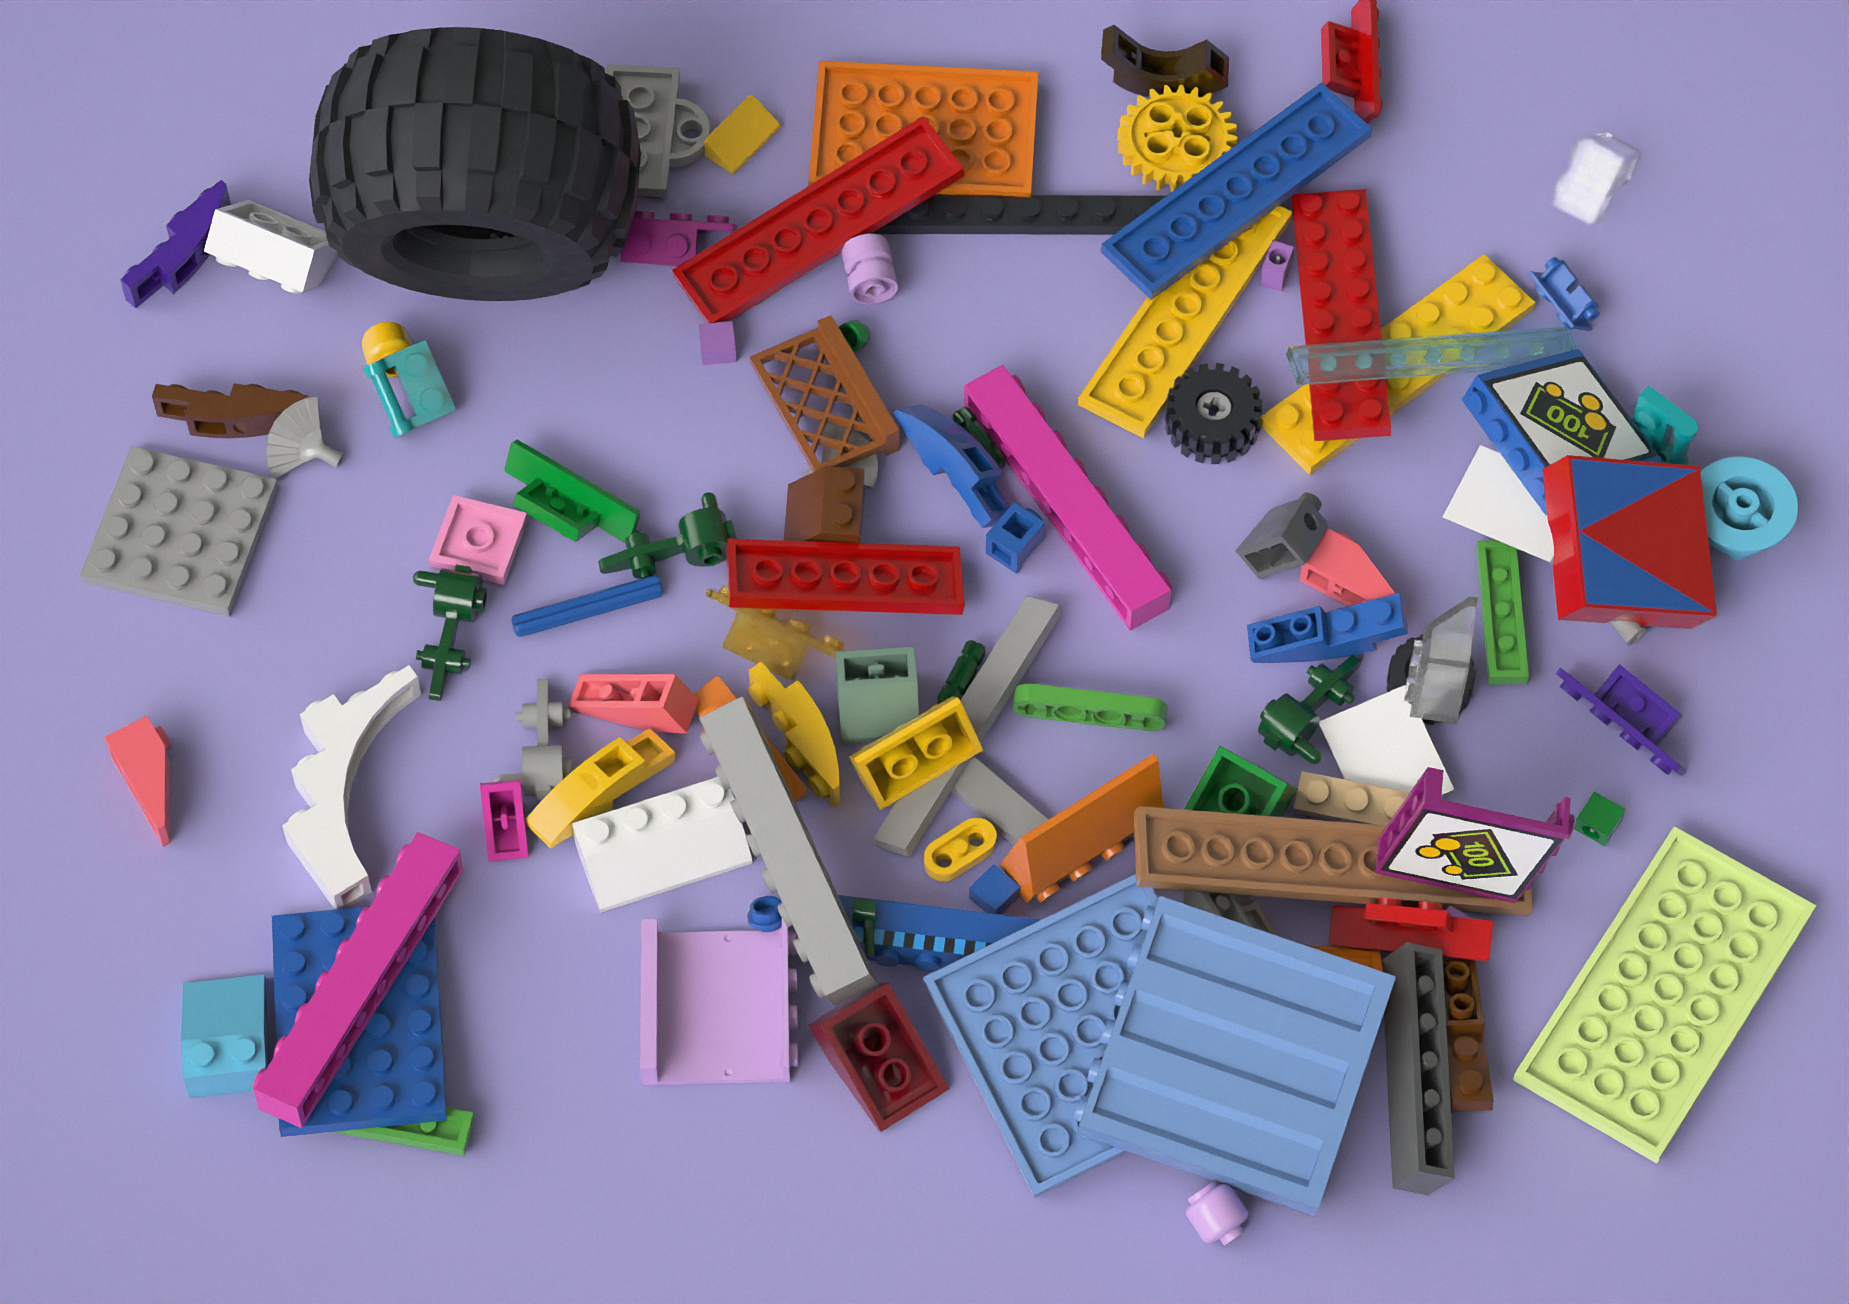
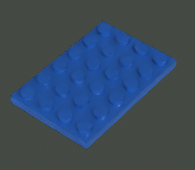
(398, 1059)

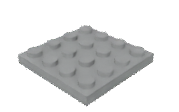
(179, 531)

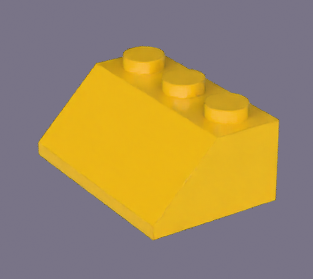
(916, 752)

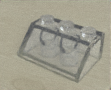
(1441, 664)

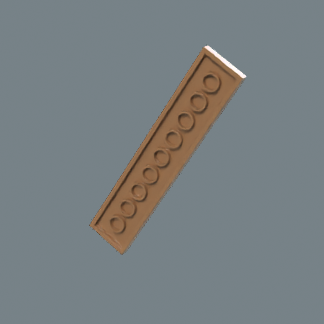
(1281, 860)

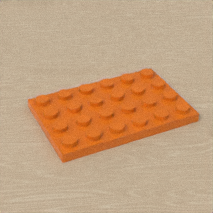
(976, 112)

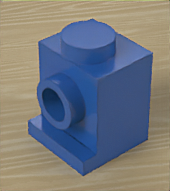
(1004, 537)

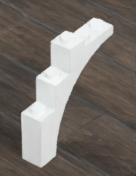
(325, 782)

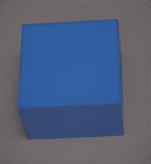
(994, 891)

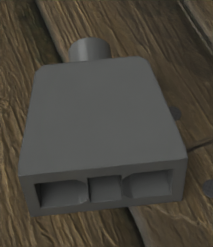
(1284, 537)

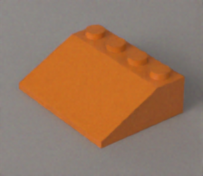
(1083, 833)

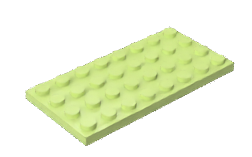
(1664, 994)

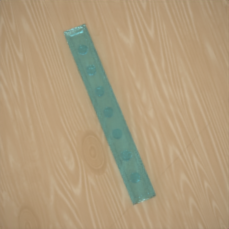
(1424, 355)

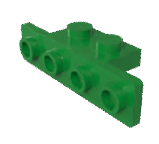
(565, 498)

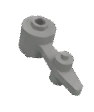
(541, 764)

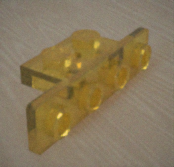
(765, 638)

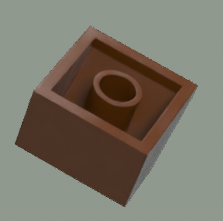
(826, 506)

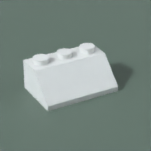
(270, 245)

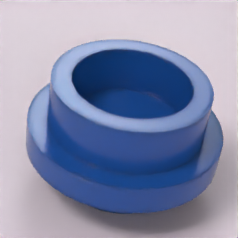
(765, 914)

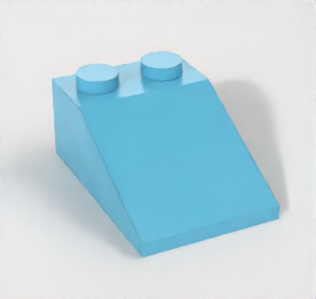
(224, 1035)

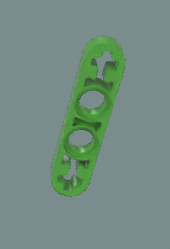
(1090, 707)

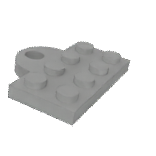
(660, 123)

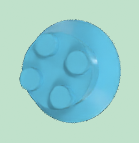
(1747, 506)

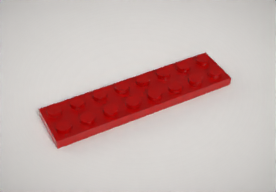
(818, 222)
(1339, 307)

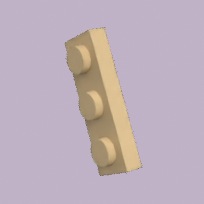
(1346, 800)

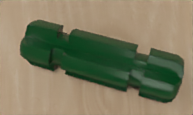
(965, 418)
(962, 671)

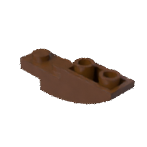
(211, 414)
(1465, 1038)

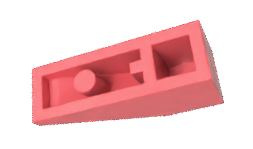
(1344, 571)
(636, 700)
(145, 767)

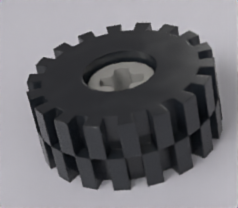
(1218, 435)

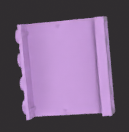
(716, 1006)

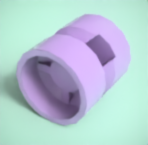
(869, 269)

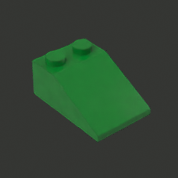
(1240, 787)

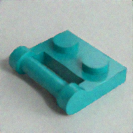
(420, 383)
(1657, 418)

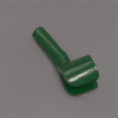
(865, 911)

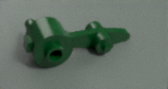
(701, 539)
(457, 598)
(1292, 723)

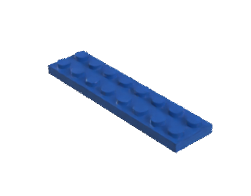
(1235, 191)

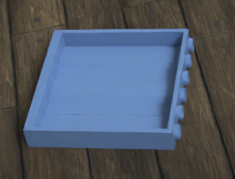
(1234, 1055)

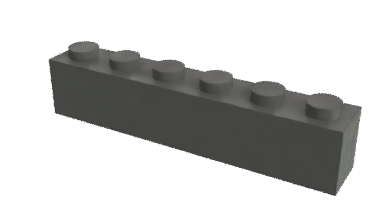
(1418, 1071)

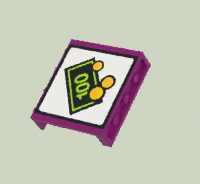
(1468, 845)

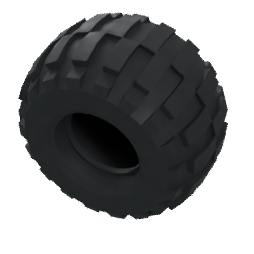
(467, 137)

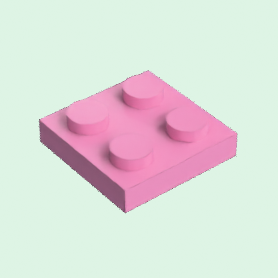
(479, 537)

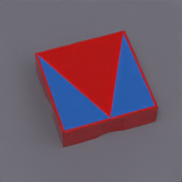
(1629, 542)

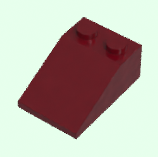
(879, 1055)

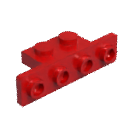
(1352, 59)
(1391, 925)

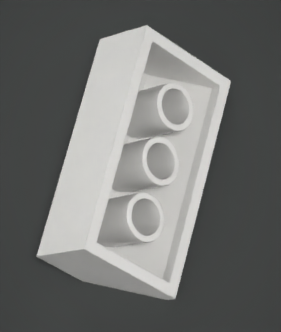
(661, 844)

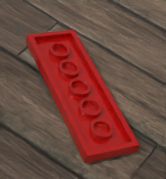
(844, 576)

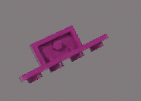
(669, 240)

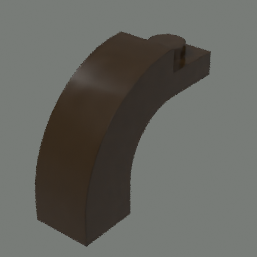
(1144, 68)

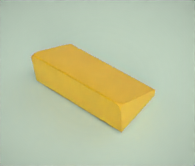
(740, 135)

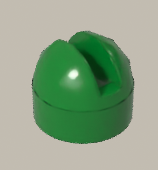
(855, 329)

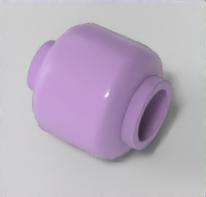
(1217, 1213)

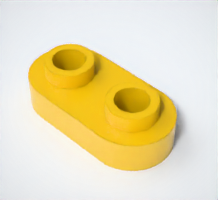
(956, 849)

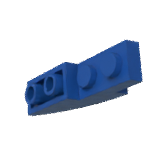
(953, 451)
(1327, 635)

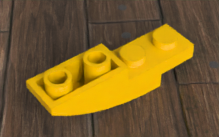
(804, 728)
(596, 783)

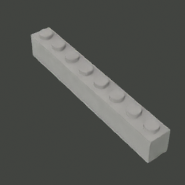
(788, 852)

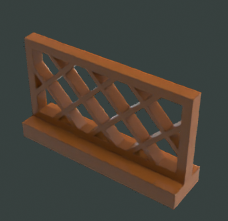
(856, 388)

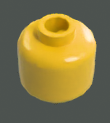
(384, 340)

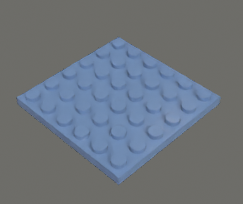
(1034, 1021)

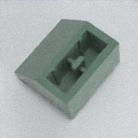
(875, 692)

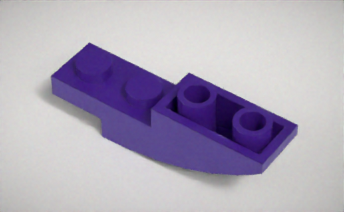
(182, 255)

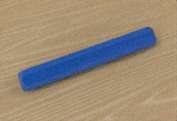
(587, 606)

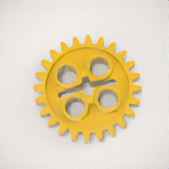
(1175, 137)

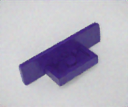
(1634, 708)

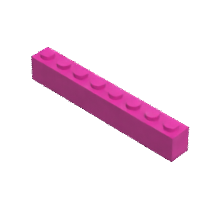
(1068, 497)
(357, 980)

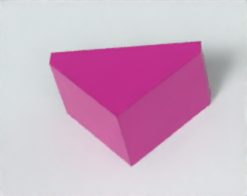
(504, 820)

